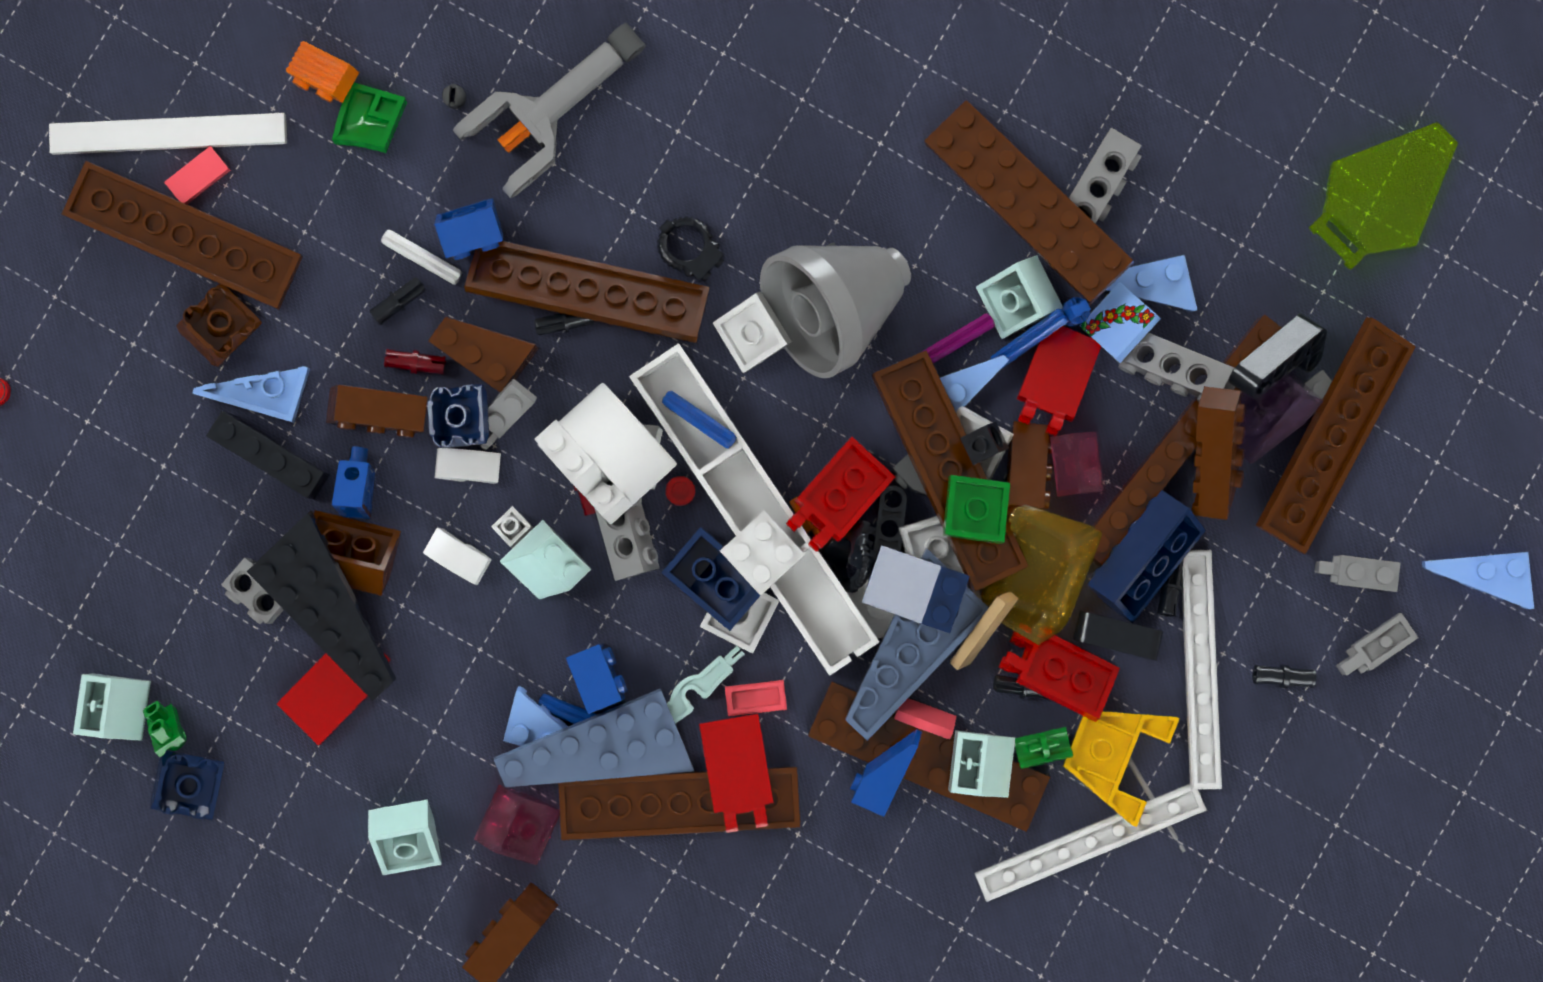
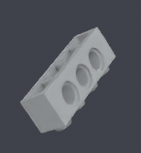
(1114, 147)
(1168, 354)
(618, 538)

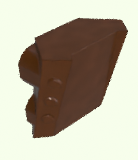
(218, 324)

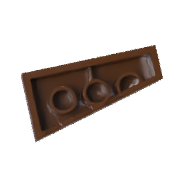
(1218, 452)

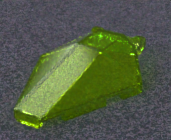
(1385, 193)

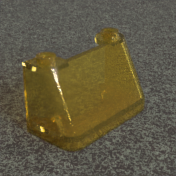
(1058, 563)

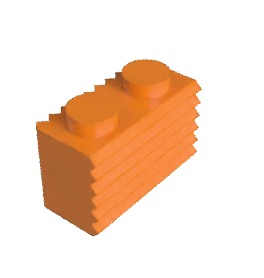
(321, 72)

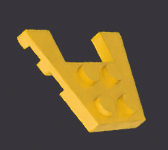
(1104, 750)

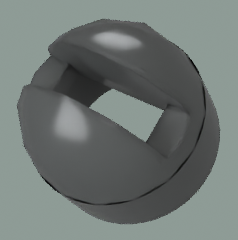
(460, 96)

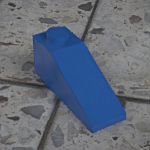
(883, 775)

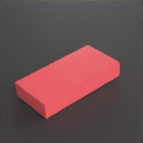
(197, 176)
(755, 698)
(926, 718)

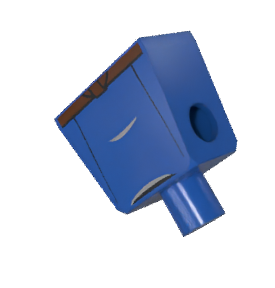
(351, 496)

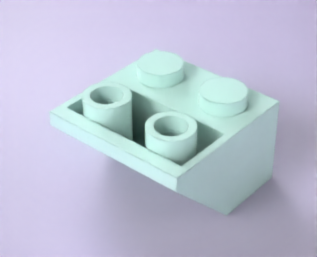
(111, 707)
(981, 764)

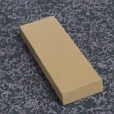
(983, 630)

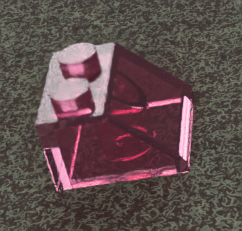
(1078, 464)
(517, 825)

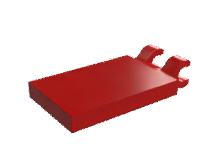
(1058, 377)
(840, 493)
(1063, 674)
(322, 699)
(737, 768)

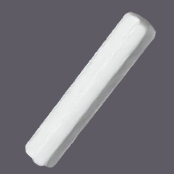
(421, 257)

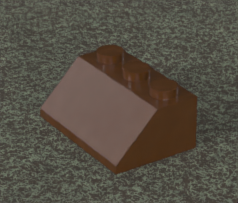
(361, 549)

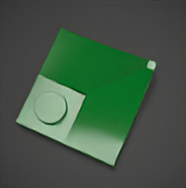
(368, 118)

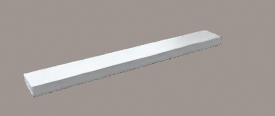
(167, 133)
(1201, 671)
(1087, 843)

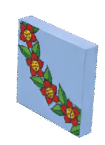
(1120, 322)

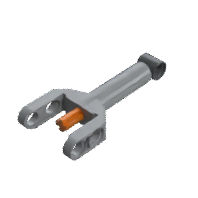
(540, 114)

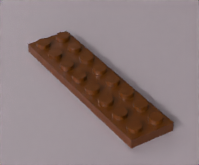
(1028, 202)
(182, 235)
(589, 290)
(1335, 435)
(933, 442)
(930, 763)
(664, 806)

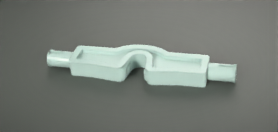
(702, 683)

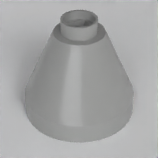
(832, 300)

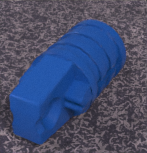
(1076, 311)

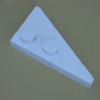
(1161, 282)
(966, 383)
(270, 394)
(1498, 575)
(529, 720)

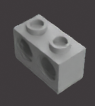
(252, 597)

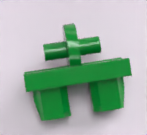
(164, 728)
(1043, 748)

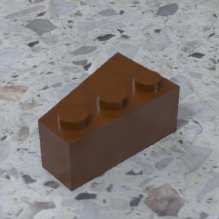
(485, 353)
(376, 410)
(1028, 466)
(510, 935)

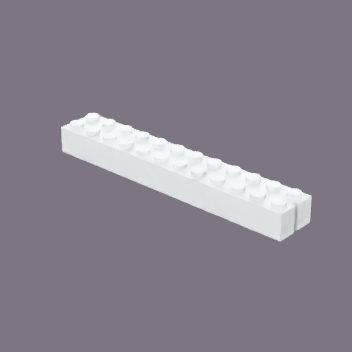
(741, 494)

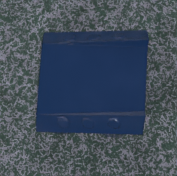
(458, 416)
(187, 785)

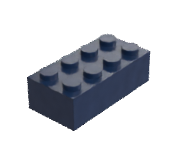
(1146, 556)

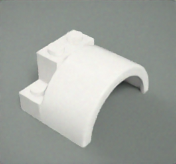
(604, 443)

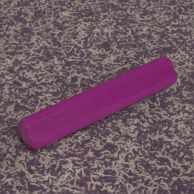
(960, 337)

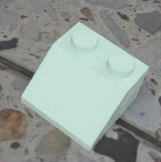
(1019, 296)
(545, 562)
(404, 837)

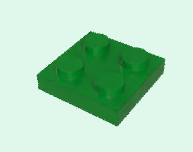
(976, 509)

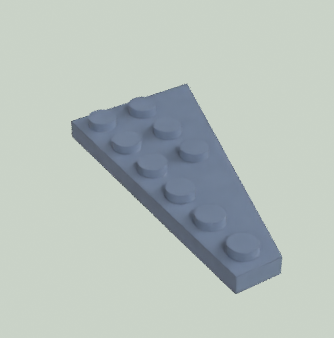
(906, 660)
(617, 743)

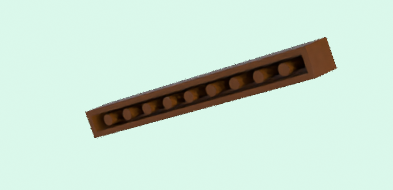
(1166, 455)

